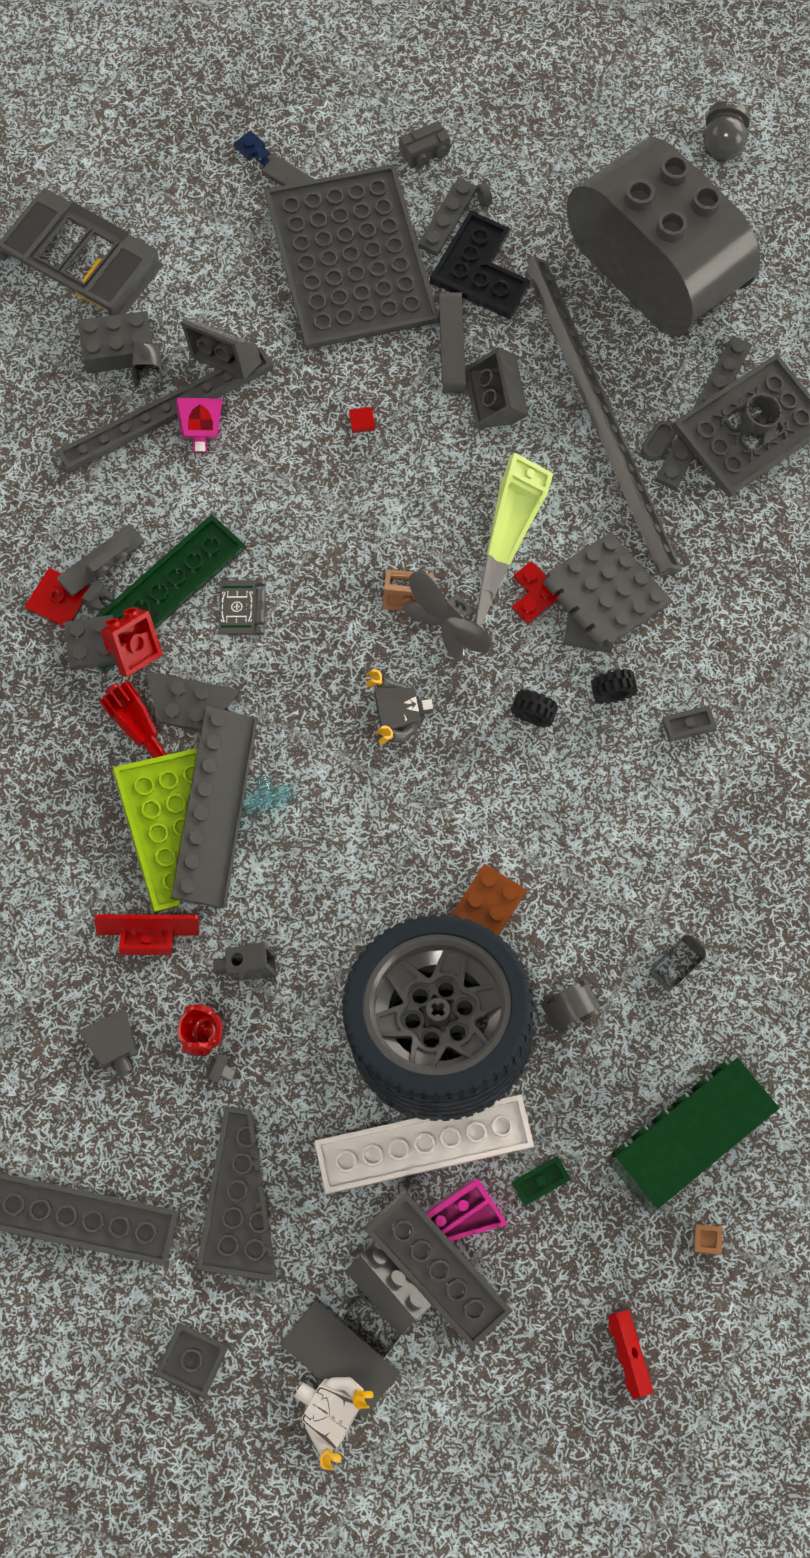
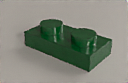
(540, 1181)

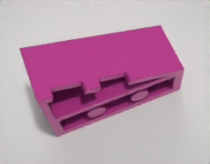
(466, 1211)

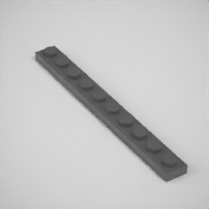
(152, 416)

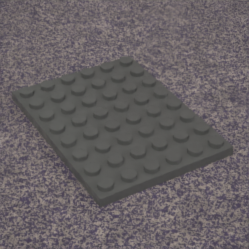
(350, 256)

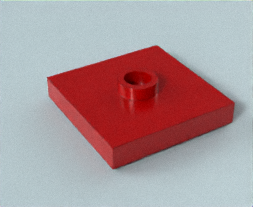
(53, 601)

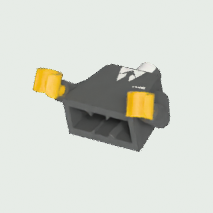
(397, 708)

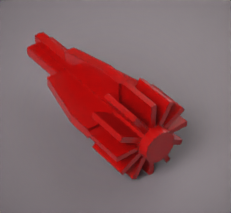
(132, 717)

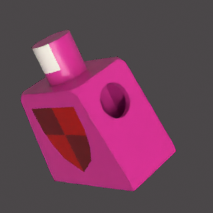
(198, 420)

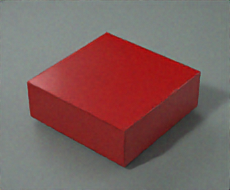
(362, 420)

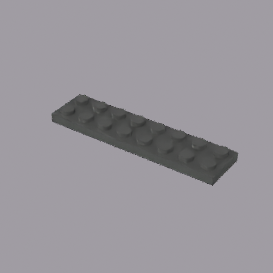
(86, 1220)

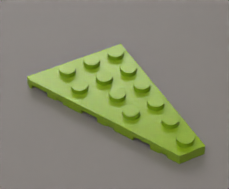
(155, 806)

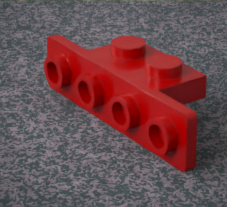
(146, 932)

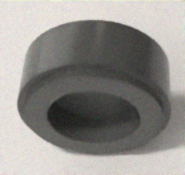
(484, 194)

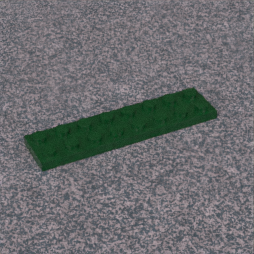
(178, 574)

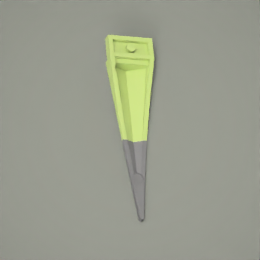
(517, 504)

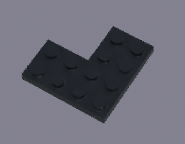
(470, 270)

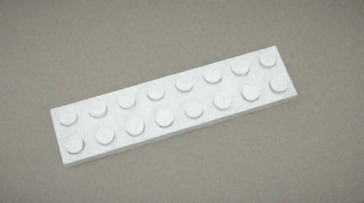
(421, 1146)

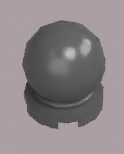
(726, 130)

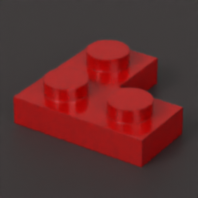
(538, 596)

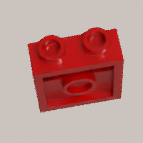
(131, 640)

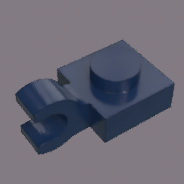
(252, 147)

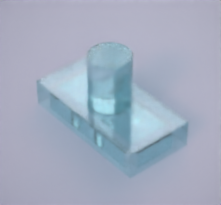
(267, 795)

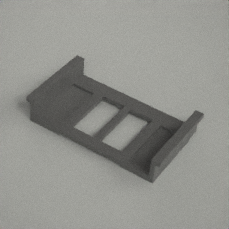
(114, 281)

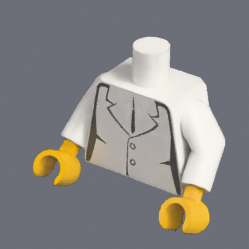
(331, 1413)

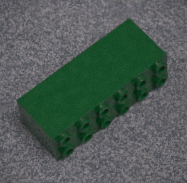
(692, 1134)

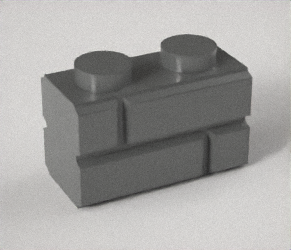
(424, 144)

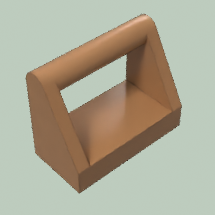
(397, 595)

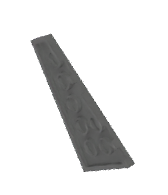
(236, 1218)

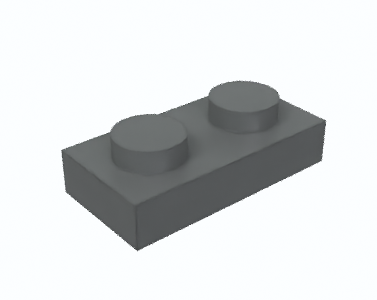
(689, 723)

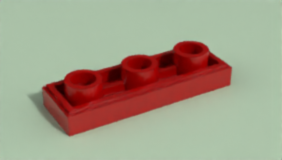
(630, 1354)

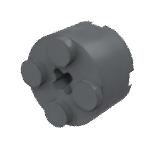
(571, 1005)

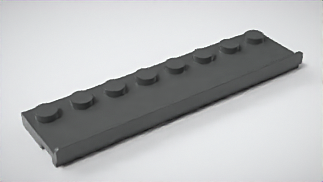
(214, 808)

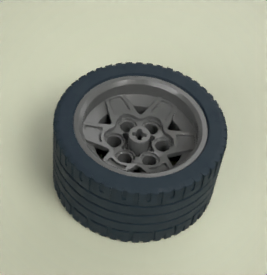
(398, 966)

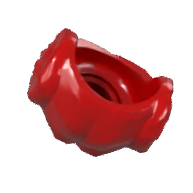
(199, 1030)

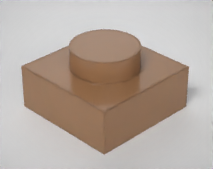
(707, 1239)

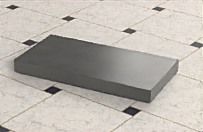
(335, 1351)

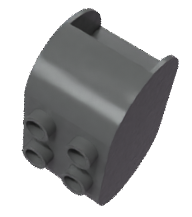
(663, 235)

